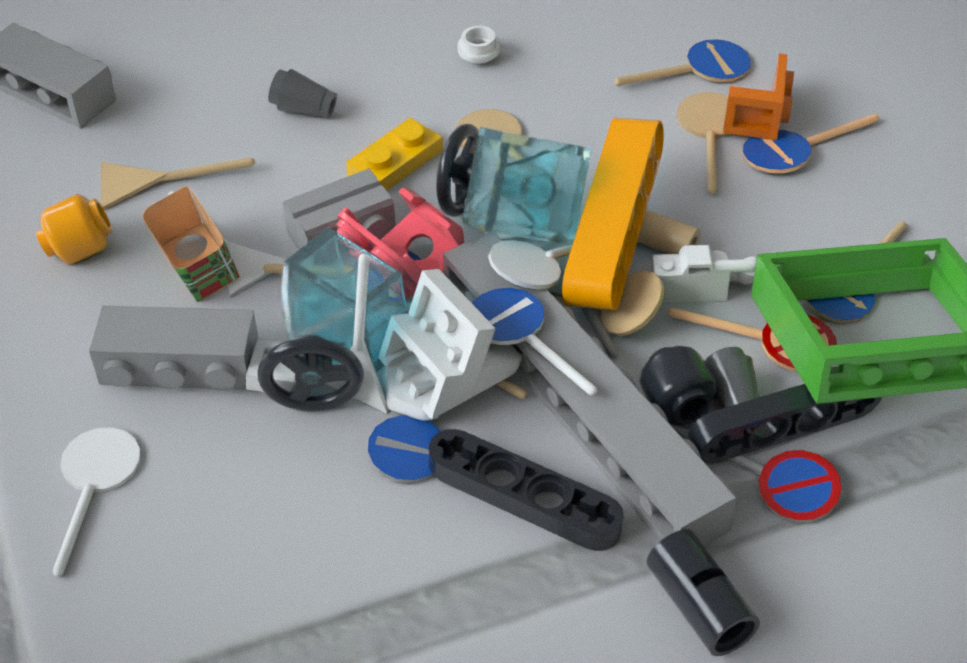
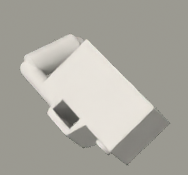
(700, 274)

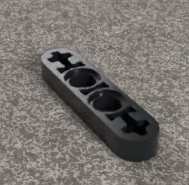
(770, 422)
(519, 494)

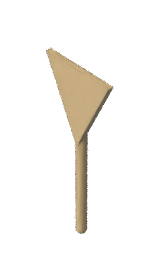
(122, 181)

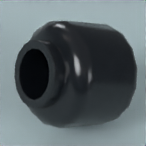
(679, 384)

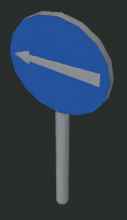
(401, 448)

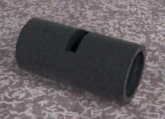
(702, 592)

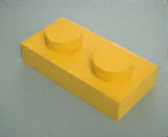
(397, 153)

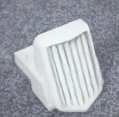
(440, 352)

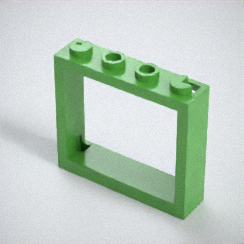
(874, 366)

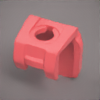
(393, 247)

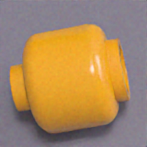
(74, 229)

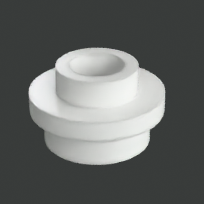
(478, 44)

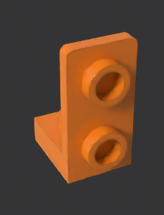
(760, 111)

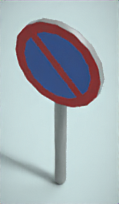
(793, 484)

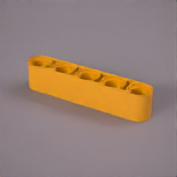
(613, 214)

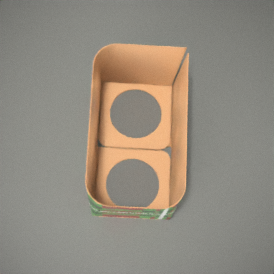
(177, 218)

